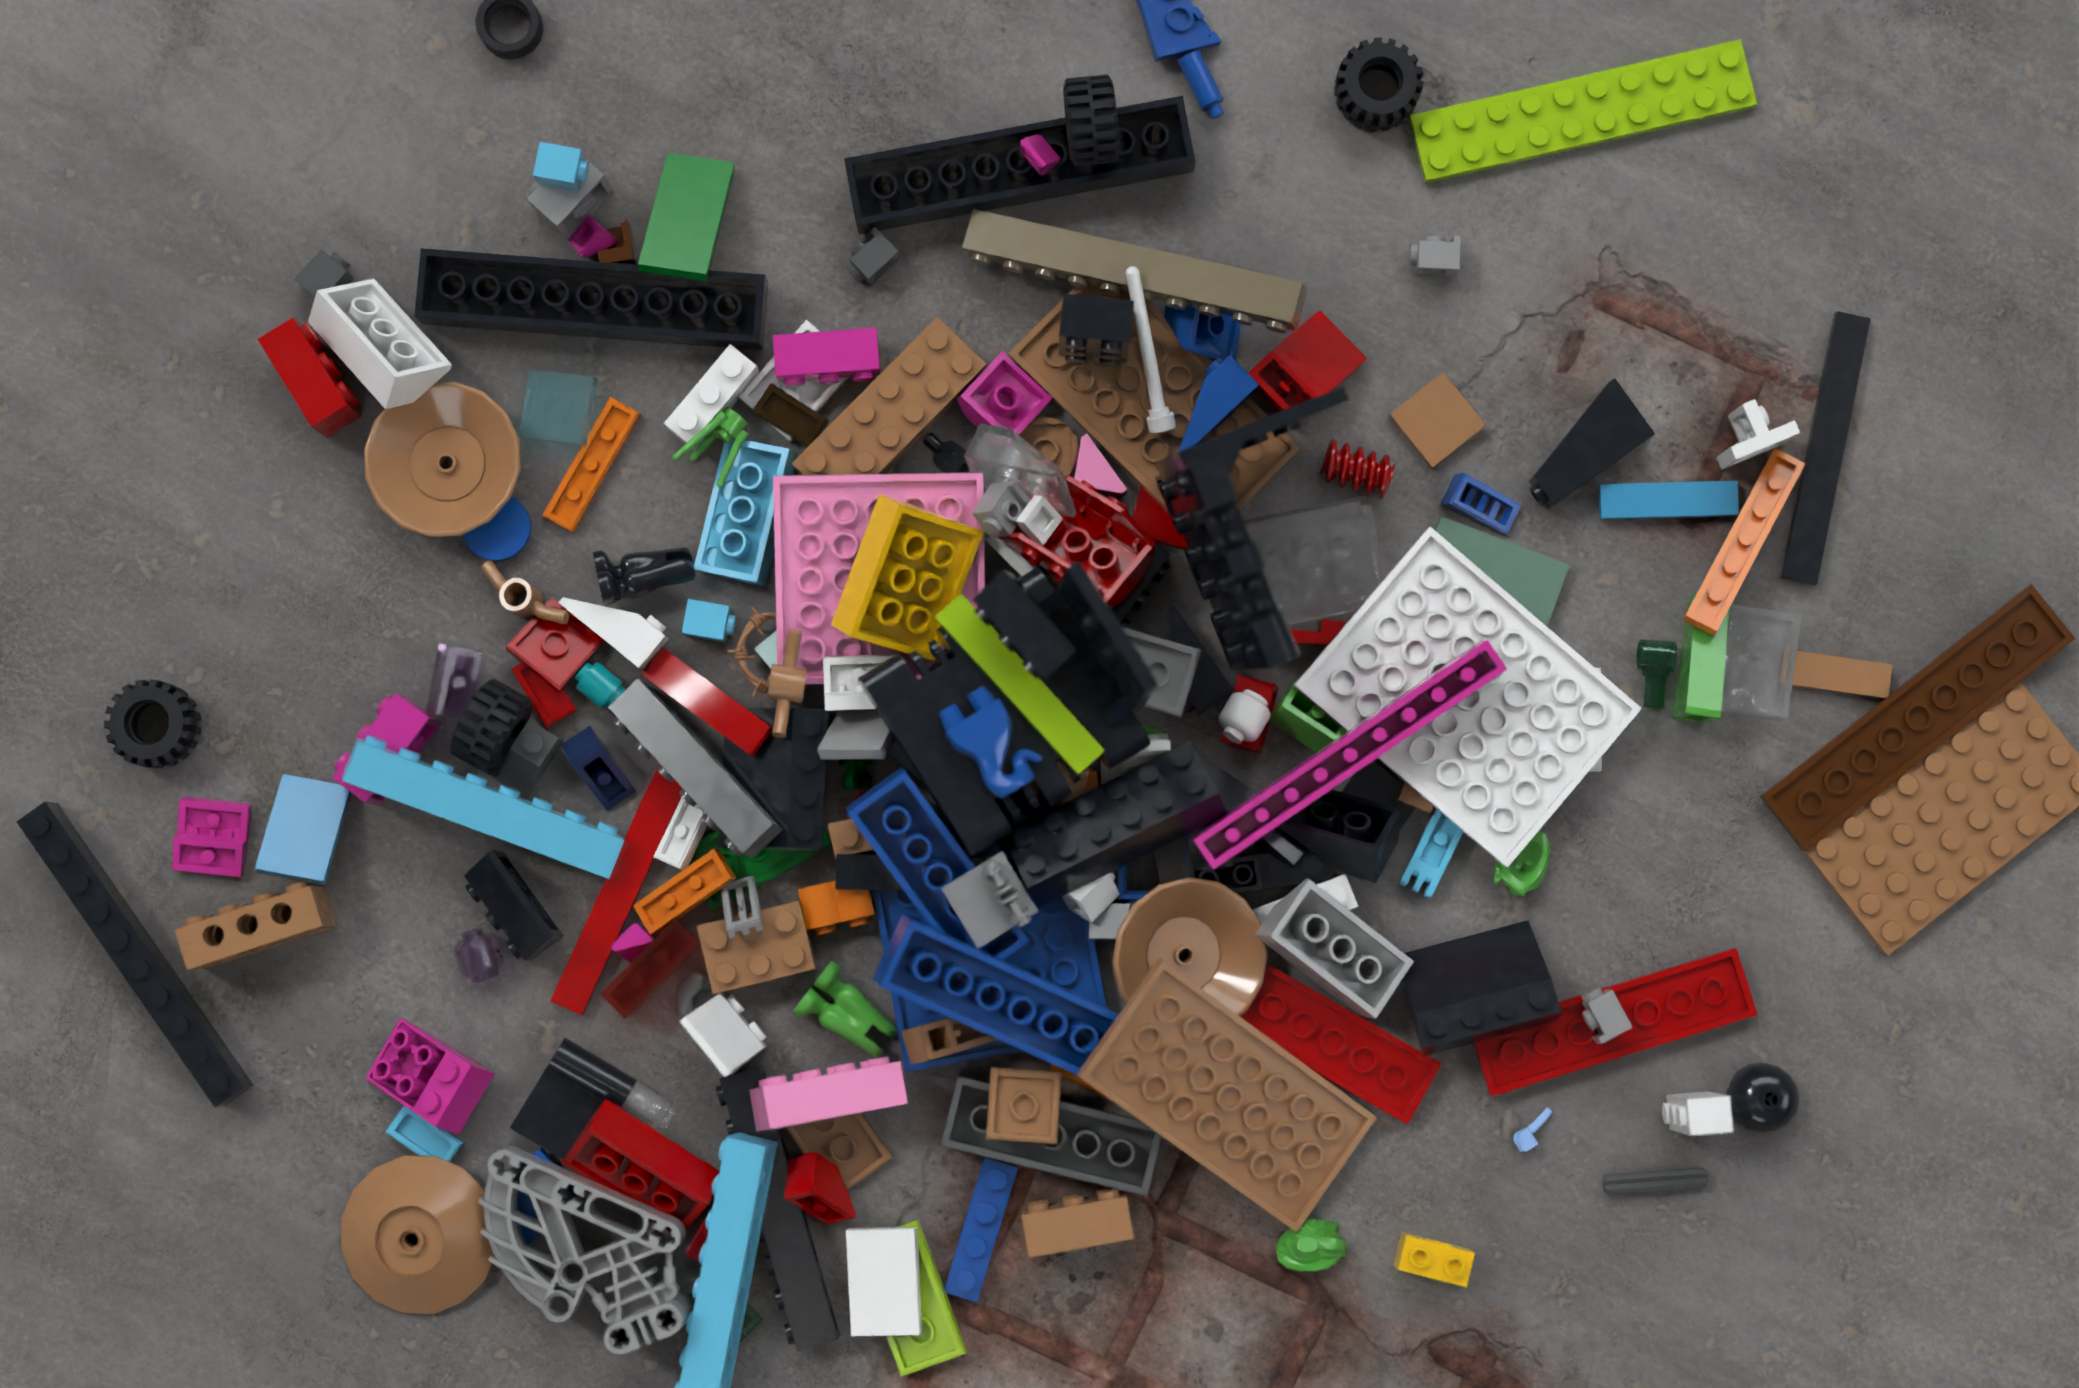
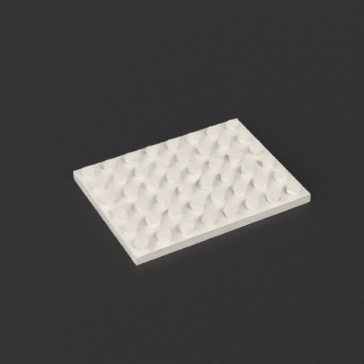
(1507, 749)

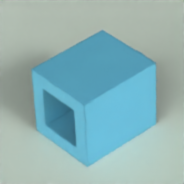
(560, 166)
(708, 621)

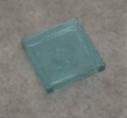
(558, 407)

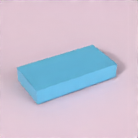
(423, 1137)

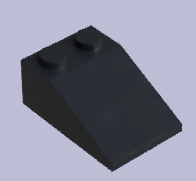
(1348, 832)

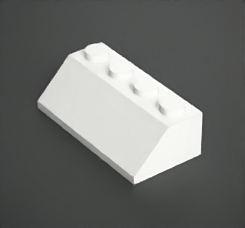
(377, 342)

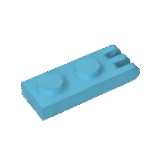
(1432, 853)

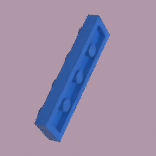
(980, 1229)

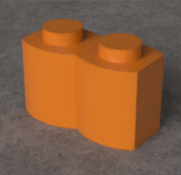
(826, 907)

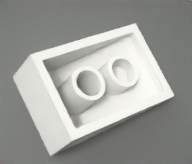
(725, 1033)

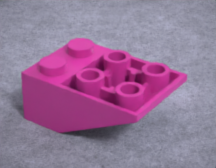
(429, 1077)

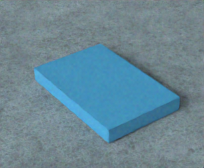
(303, 830)

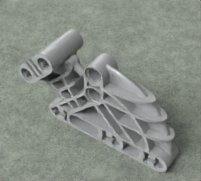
(640, 1301)

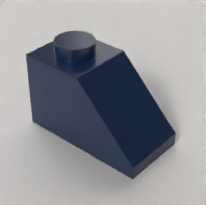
(598, 768)

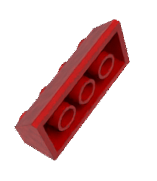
(641, 1164)

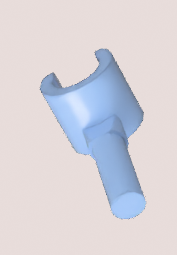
(1524, 1138)

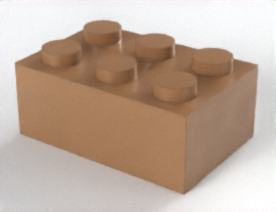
(761, 956)
(1076, 1222)

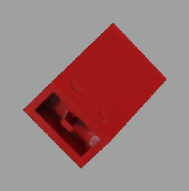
(1306, 364)

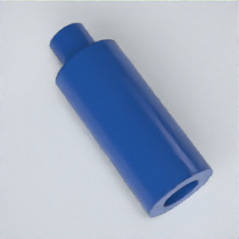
(1202, 83)

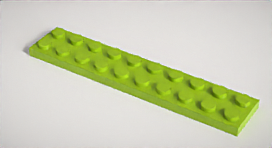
(1582, 111)

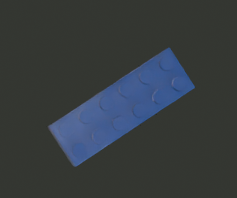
(921, 855)

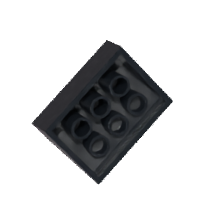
(786, 778)
(1479, 988)

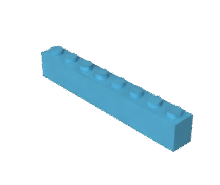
(481, 807)
(727, 1262)

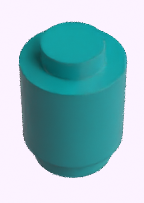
(599, 685)

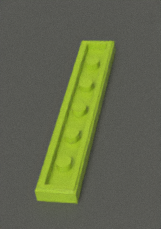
(1021, 688)

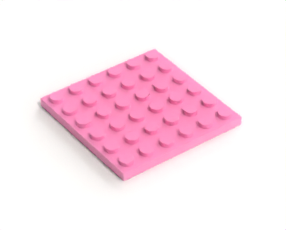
(817, 540)

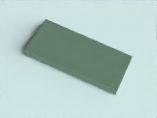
(1522, 573)

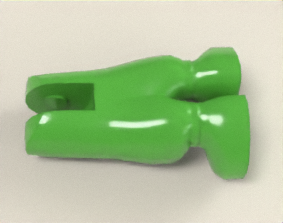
(849, 1015)

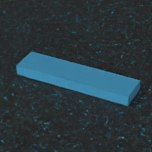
(1668, 500)

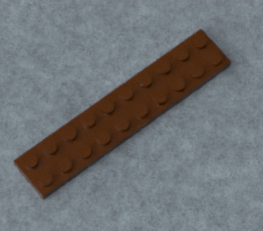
(1917, 717)

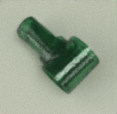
(1656, 662)

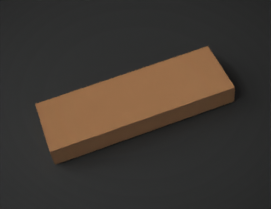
(1842, 675)

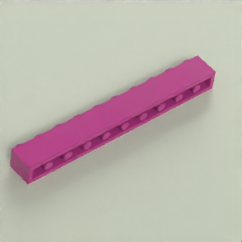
(1349, 753)

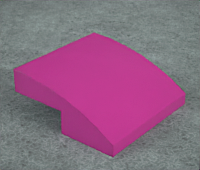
(211, 836)

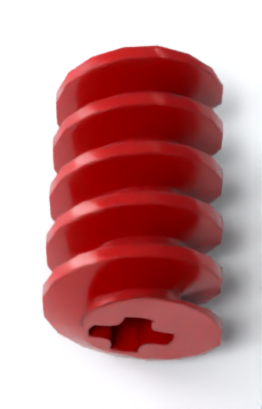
(1357, 468)

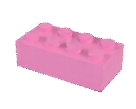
(827, 1096)

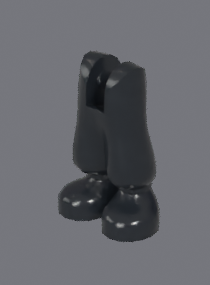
(642, 573)

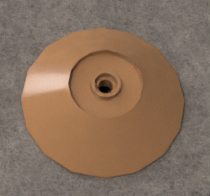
(414, 439)
(1208, 923)
(437, 1206)

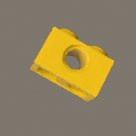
(1434, 1259)

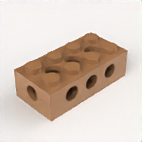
(201, 935)

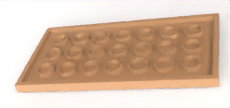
(1116, 401)
(1951, 820)
(1226, 1095)

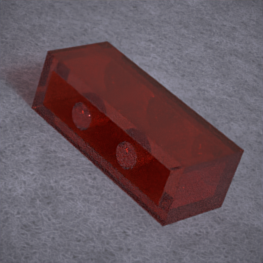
(651, 968)

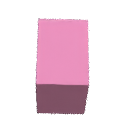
(1097, 471)

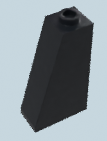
(1596, 441)

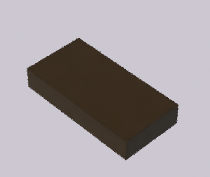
(790, 415)

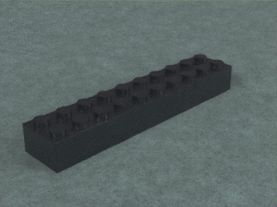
(992, 173)
(589, 299)

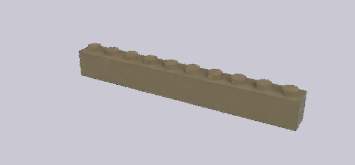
(1163, 275)

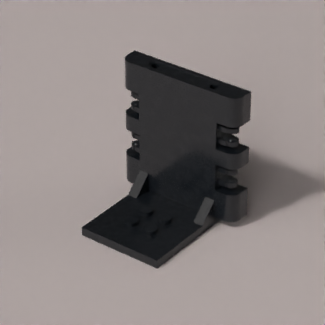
(1219, 549)
(1098, 689)

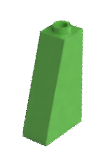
(1701, 673)

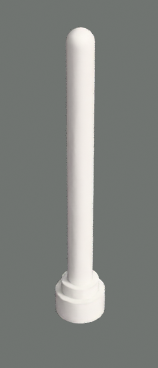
(1160, 417)

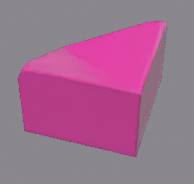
(632, 942)

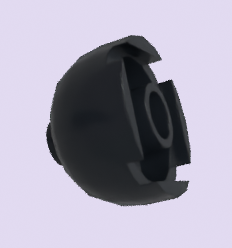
(1748, 1094)

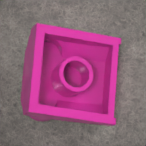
(1003, 396)

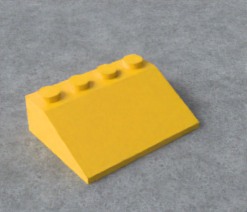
(905, 576)

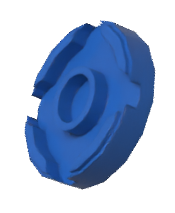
(503, 535)

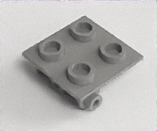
(990, 900)

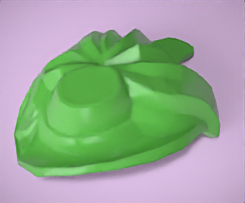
(1527, 868)
(1312, 1247)

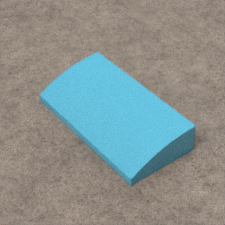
(740, 515)

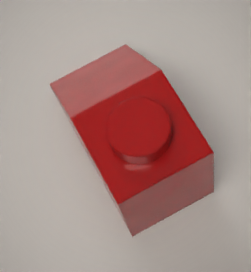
(818, 1189)

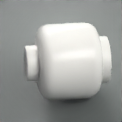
(1244, 716)

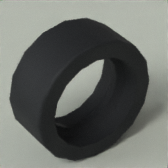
(514, 50)

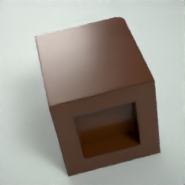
(624, 248)

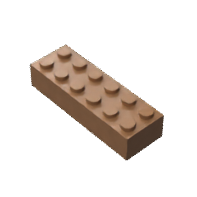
(895, 407)

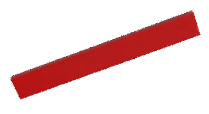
(617, 895)

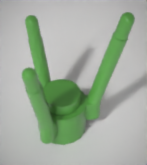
(726, 426)

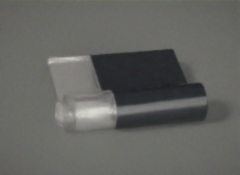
(573, 1091)

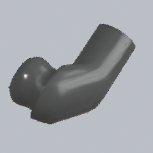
(687, 988)

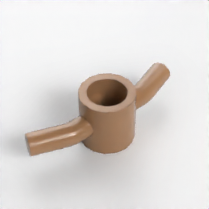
(512, 588)
(786, 683)

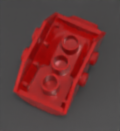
(1100, 537)

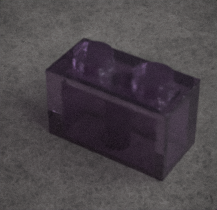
(453, 680)

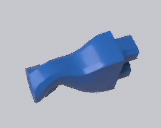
(986, 740)

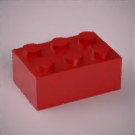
(311, 376)

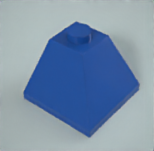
(1204, 334)

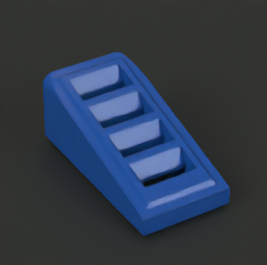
(1473, 486)

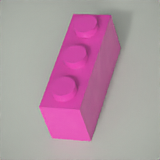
(827, 356)

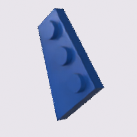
(1175, 28)

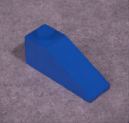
(1219, 397)

